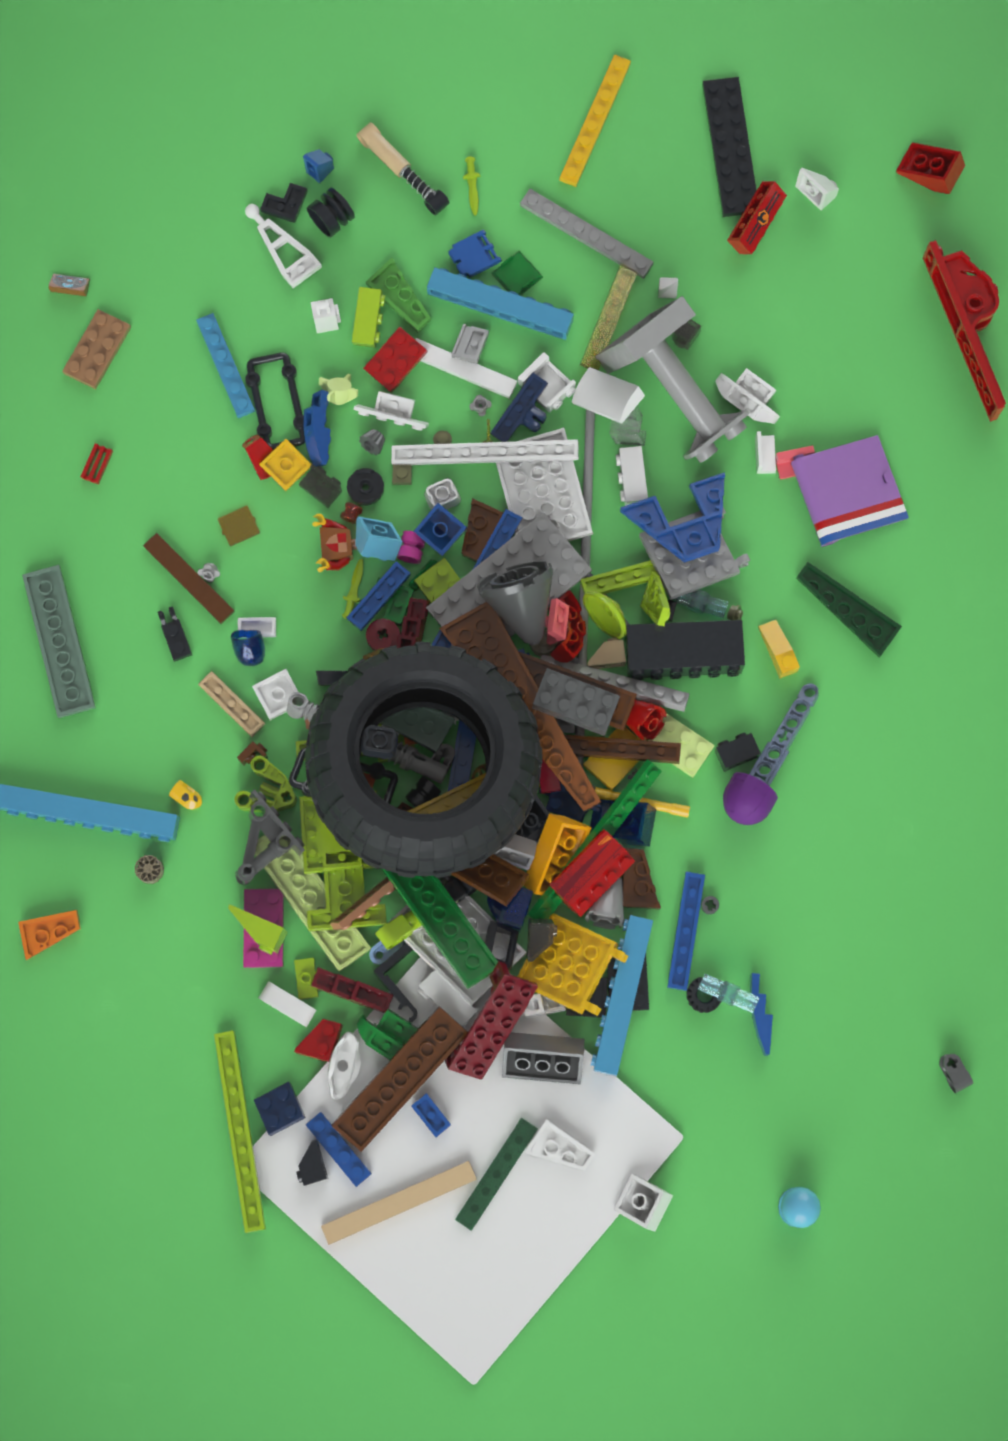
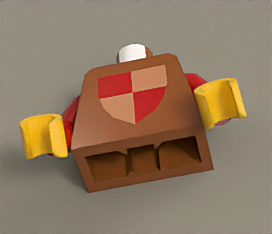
(336, 544)

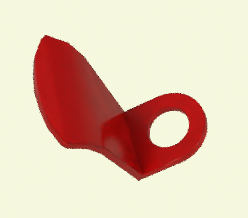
(257, 452)

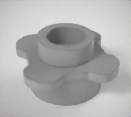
(479, 399)
(209, 572)

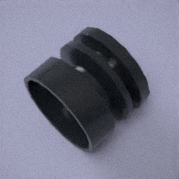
(333, 210)

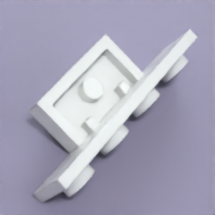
(393, 408)

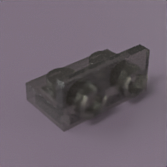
(321, 486)

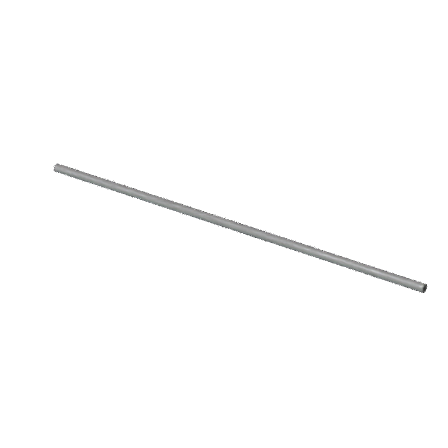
(586, 541)

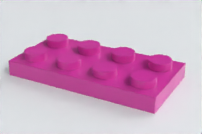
(269, 906)

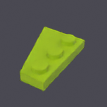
(655, 600)

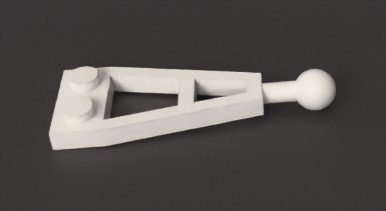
(301, 268)

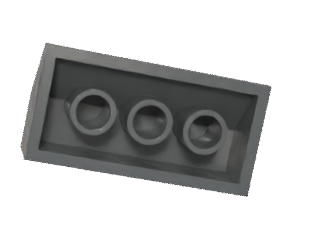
(543, 1058)

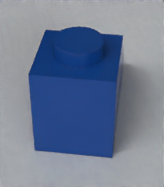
(318, 164)

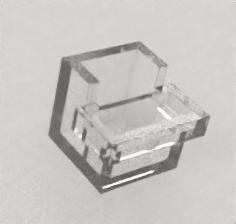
(630, 430)

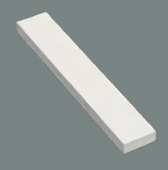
(468, 371)

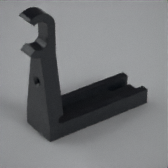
(380, 973)

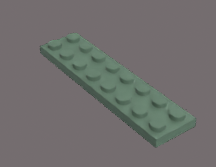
(59, 641)

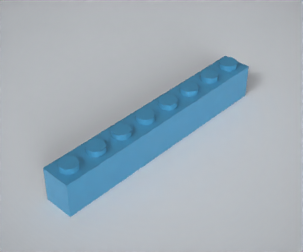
(500, 303)
(623, 995)

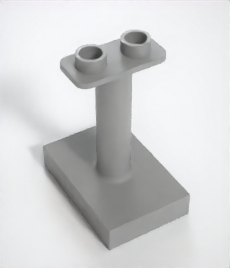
(648, 341)

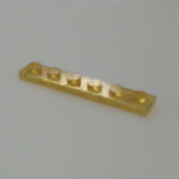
(608, 317)

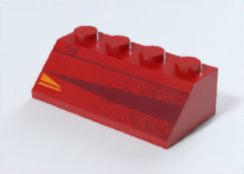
(592, 873)

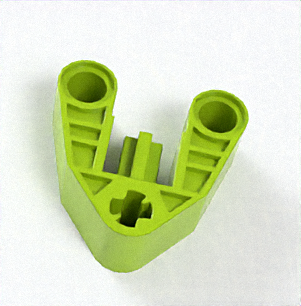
(272, 775)

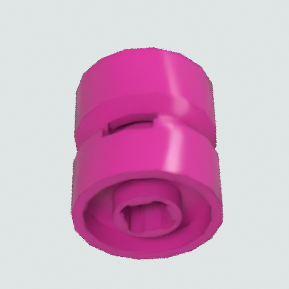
(411, 548)

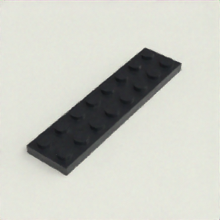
(729, 144)

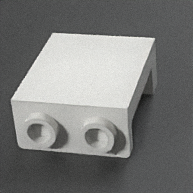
(558, 384)

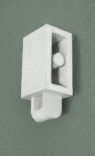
(325, 315)

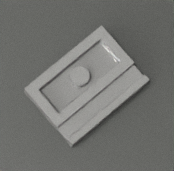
(470, 344)

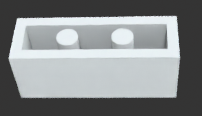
(631, 475)
(446, 997)

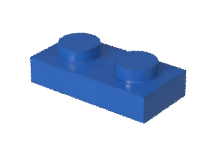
(431, 1115)

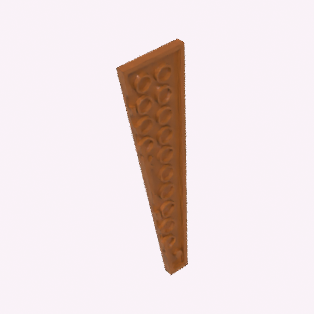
(486, 637)

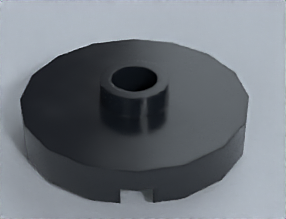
(362, 478)

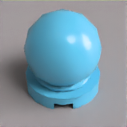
(799, 1207)

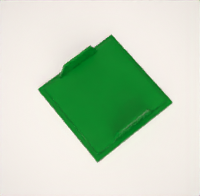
(517, 274)

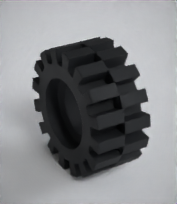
(696, 1003)

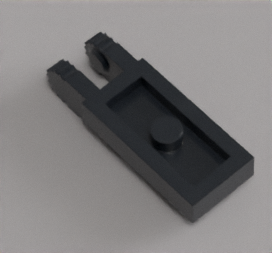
(175, 636)

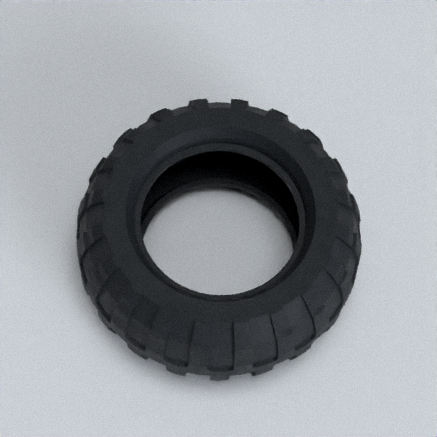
(423, 679)

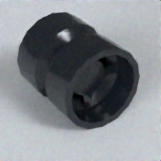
(423, 793)

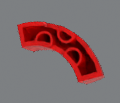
(576, 630)

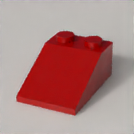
(932, 167)

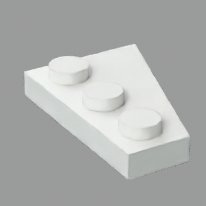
(559, 1147)

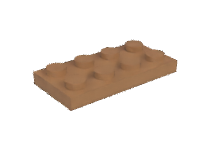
(96, 349)

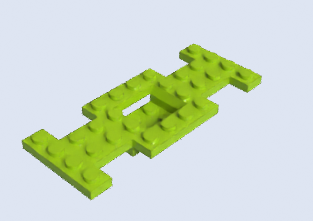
(340, 866)

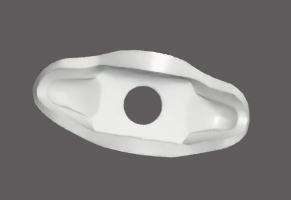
(340, 1081)

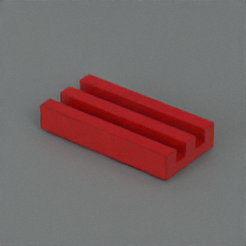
(102, 449)

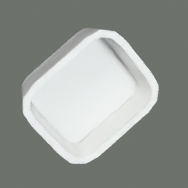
(443, 493)

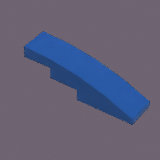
(761, 1021)

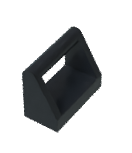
(494, 927)

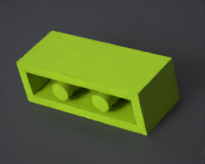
(368, 317)

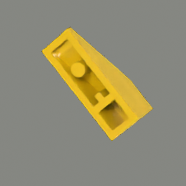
(779, 649)

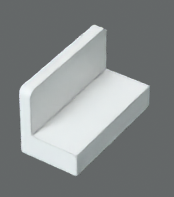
(765, 454)

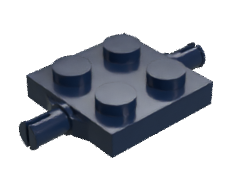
(564, 804)

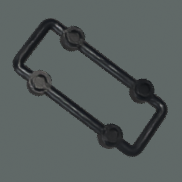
(253, 381)
(376, 771)

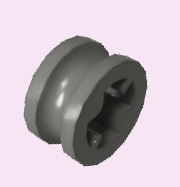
(704, 907)

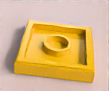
(285, 464)

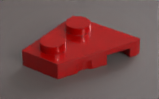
(321, 1041)

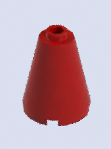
(646, 720)

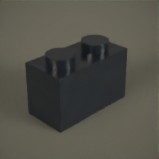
(737, 751)

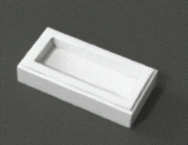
(266, 625)

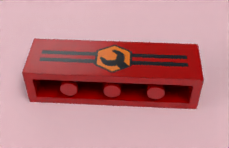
(757, 217)

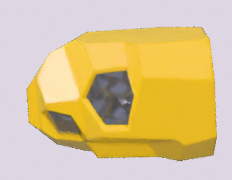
(185, 796)

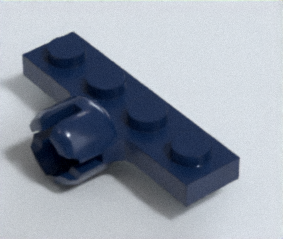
(522, 410)

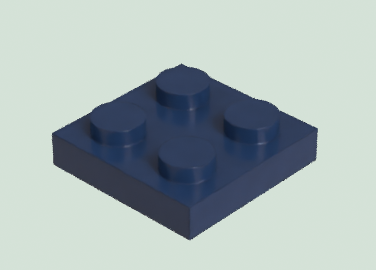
(279, 1108)

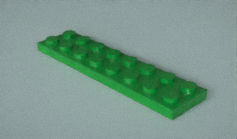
(446, 926)

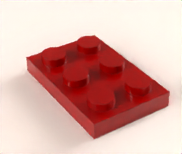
(395, 359)

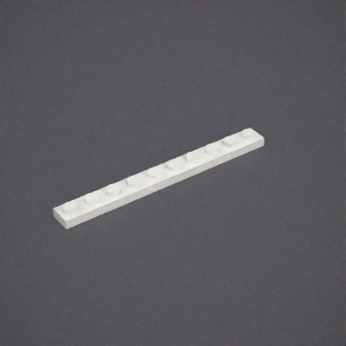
(485, 452)

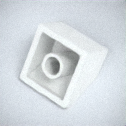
(643, 1202)

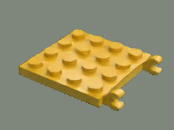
(572, 965)

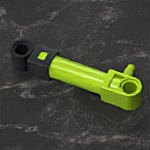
(404, 925)

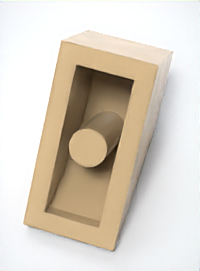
(609, 655)

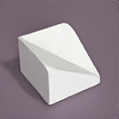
(667, 287)

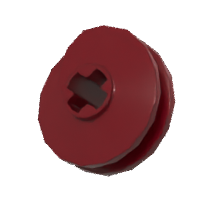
(378, 628)

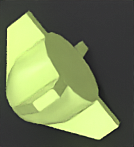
(339, 389)

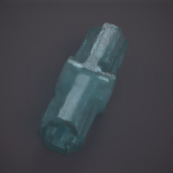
(701, 602)
(728, 993)

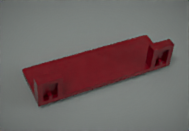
(492, 1023)

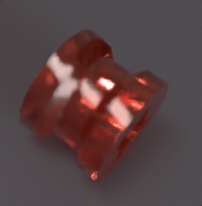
(351, 512)

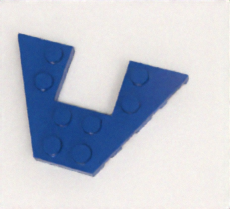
(691, 538)

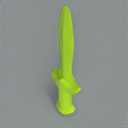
(471, 177)
(352, 597)

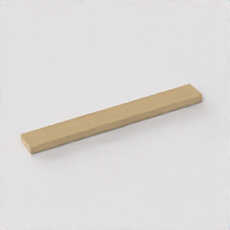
(398, 1202)

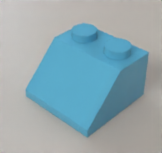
(377, 539)

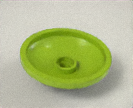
(605, 614)

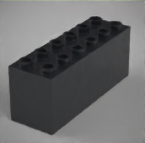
(685, 649)

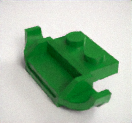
(387, 1035)

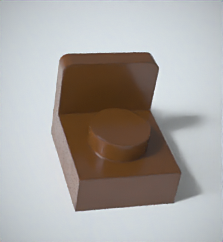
(250, 752)

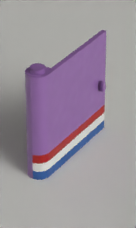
(848, 489)

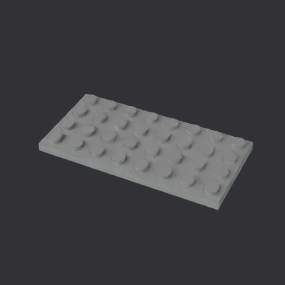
(534, 543)

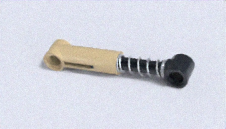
(371, 138)

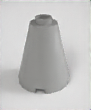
(608, 909)

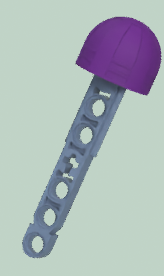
(749, 796)

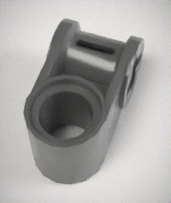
(956, 1074)

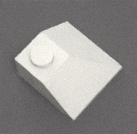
(816, 187)

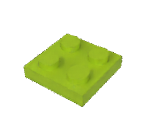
(437, 580)

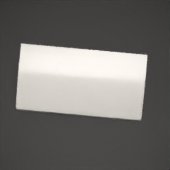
(607, 395)

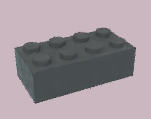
(575, 702)

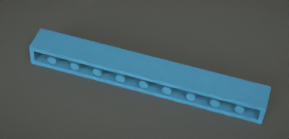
(89, 813)

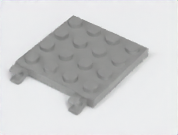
(686, 577)

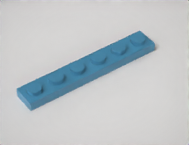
(225, 365)

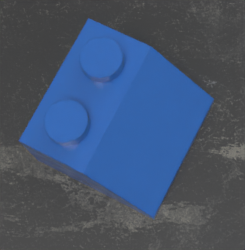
(440, 529)

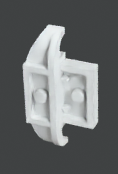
(750, 394)

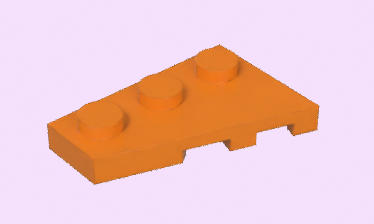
(46, 931)

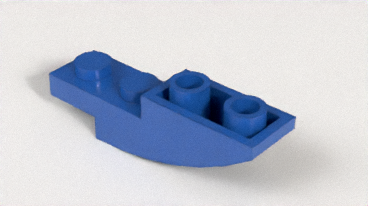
(316, 435)

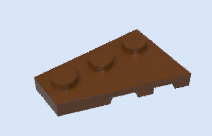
(480, 526)
(637, 883)

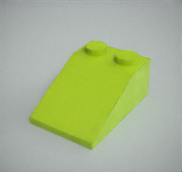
(265, 933)

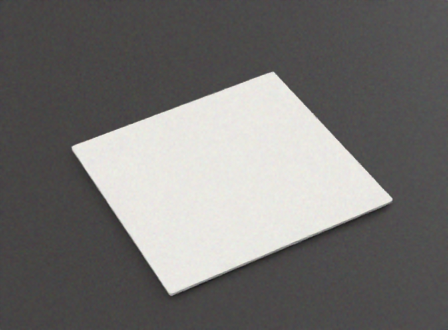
(453, 1284)

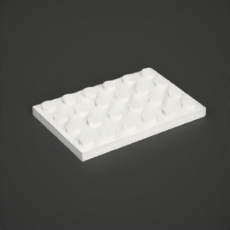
(546, 488)
(429, 952)

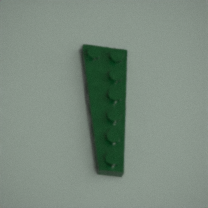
(857, 615)

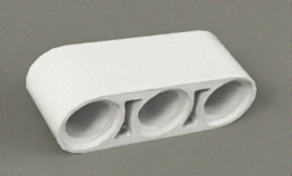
(287, 1004)

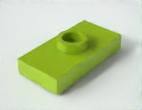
(305, 972)

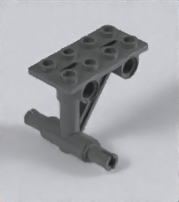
(274, 831)

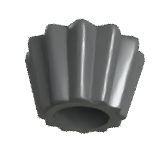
(372, 441)

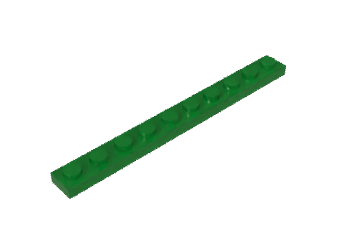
(610, 822)

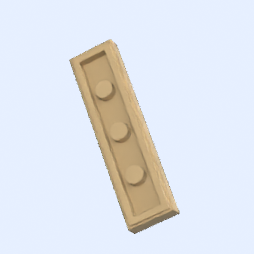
(231, 704)

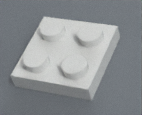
(275, 693)

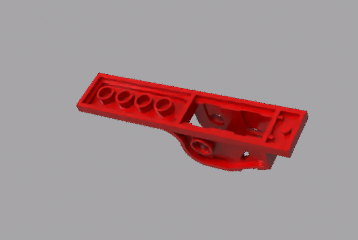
(969, 307)

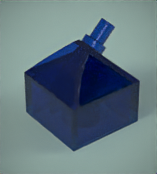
(515, 912)

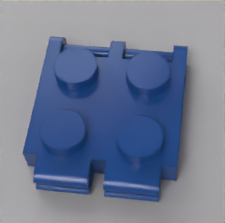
(473, 254)

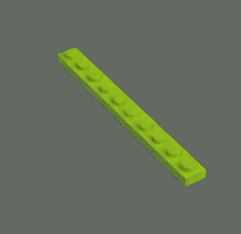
(239, 1132)

